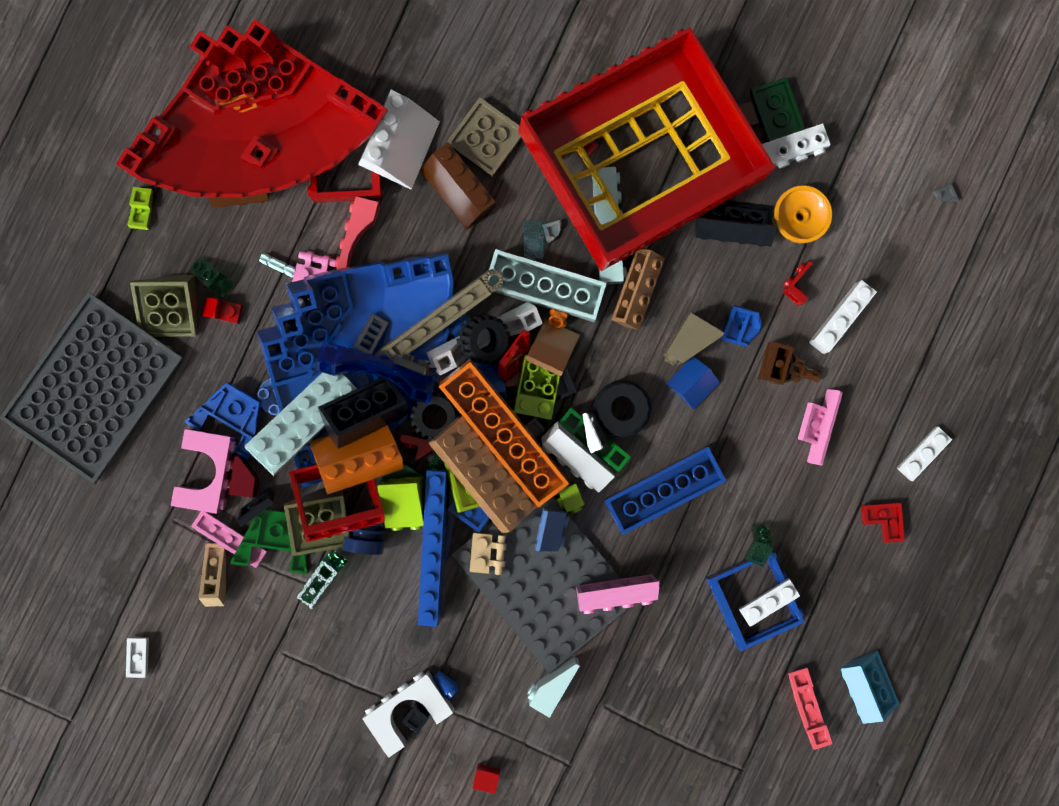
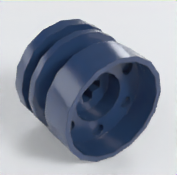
(365, 541)

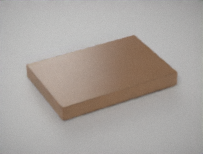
(552, 348)

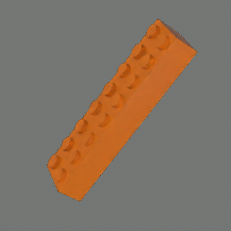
(504, 432)

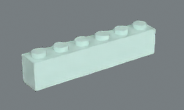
(604, 213)

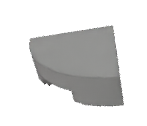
(552, 230)

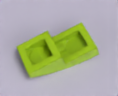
(141, 208)

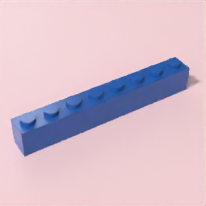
(433, 547)

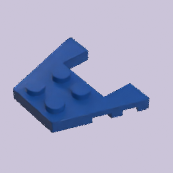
(235, 410)

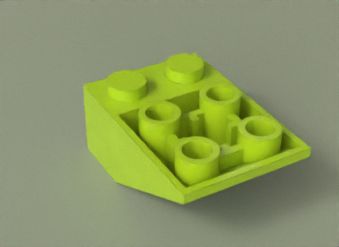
(535, 391)

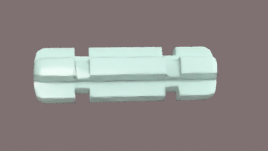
(277, 264)

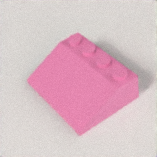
(617, 593)

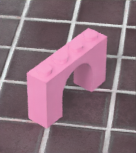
(220, 449)

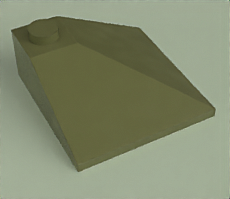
(166, 305)
(318, 508)

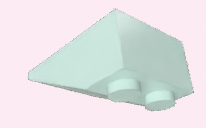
(550, 688)

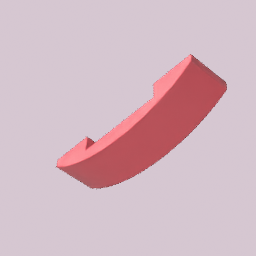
(809, 709)

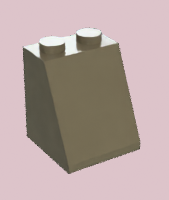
(690, 338)

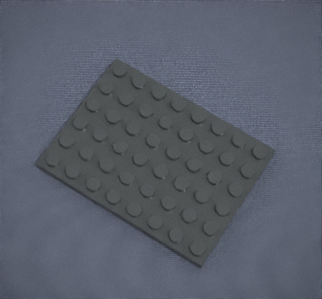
(91, 388)
(540, 587)

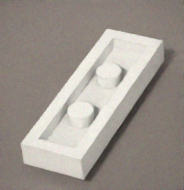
(924, 453)
(769, 602)

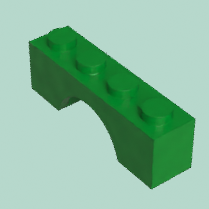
(612, 455)

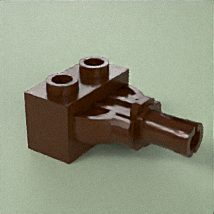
(781, 365)

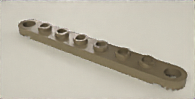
(442, 315)

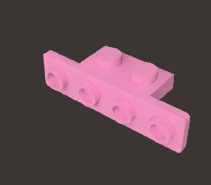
(818, 425)

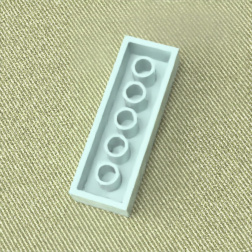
(547, 286)
(296, 423)

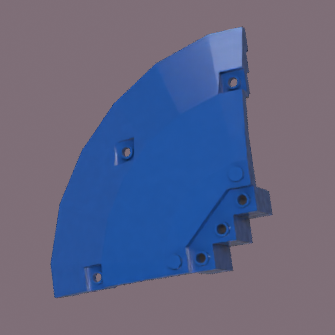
(335, 309)

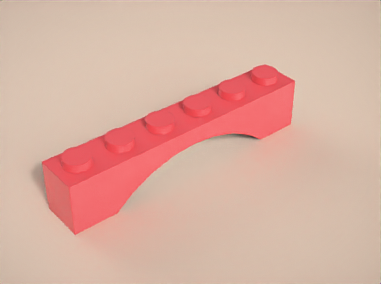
(362, 218)

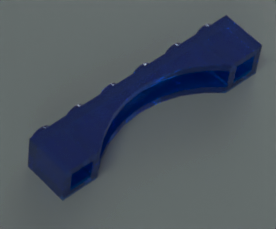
(338, 360)

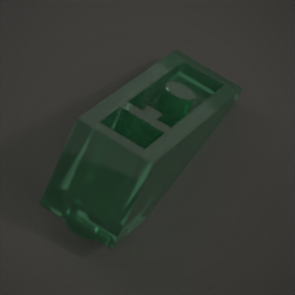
(321, 578)

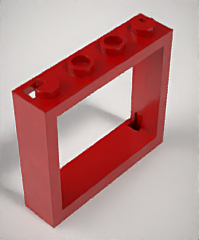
(374, 194)
(338, 525)

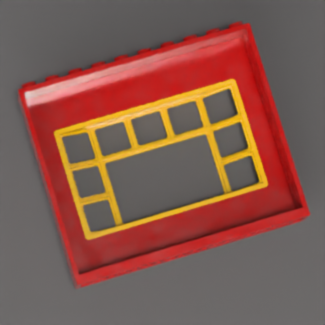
(618, 99)

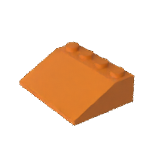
(357, 461)

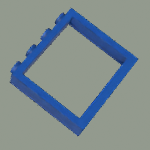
(744, 643)

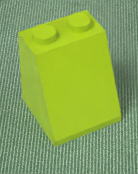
(403, 502)

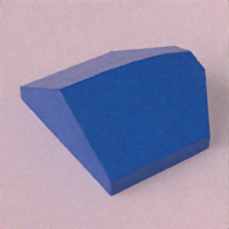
(741, 326)

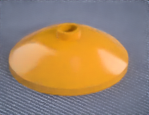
(813, 208)

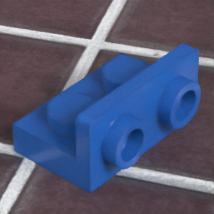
(474, 517)

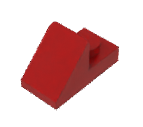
(221, 310)
(423, 445)

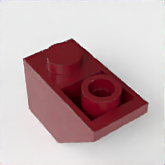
(243, 480)

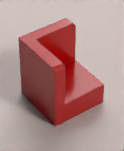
(486, 779)

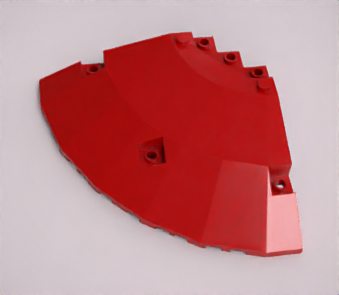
(297, 121)

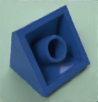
(693, 382)

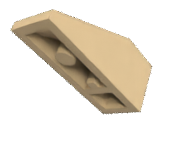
(213, 576)

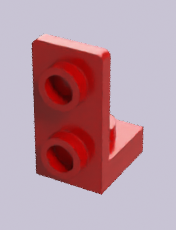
(794, 293)

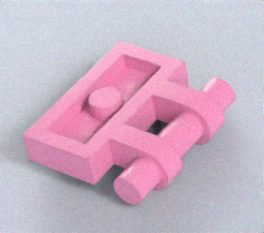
(306, 270)

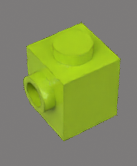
(570, 499)

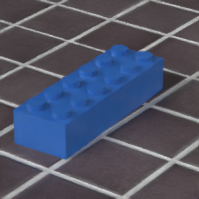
(664, 490)

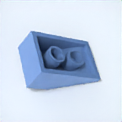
(550, 530)

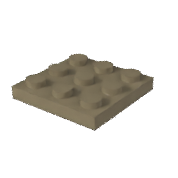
(485, 137)

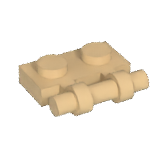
(481, 553)

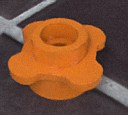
(557, 318)

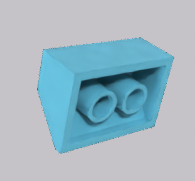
(870, 687)

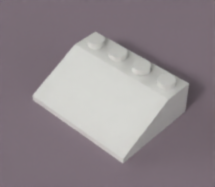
(400, 141)

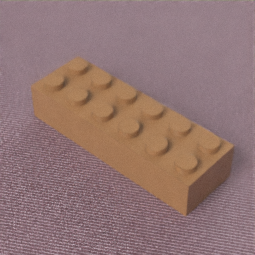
(482, 475)

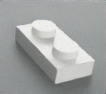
(137, 657)

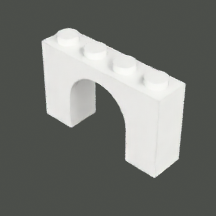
(380, 718)

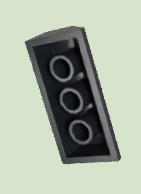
(738, 223)
(362, 411)

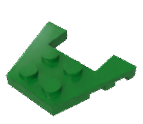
(268, 531)

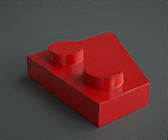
(514, 356)

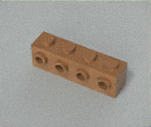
(638, 289)

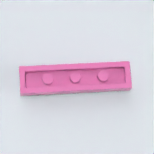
(225, 536)

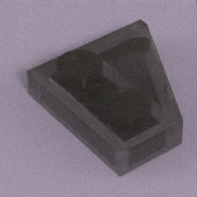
(414, 363)

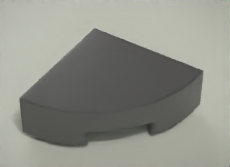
(946, 194)

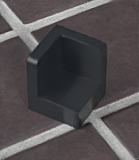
(416, 717)

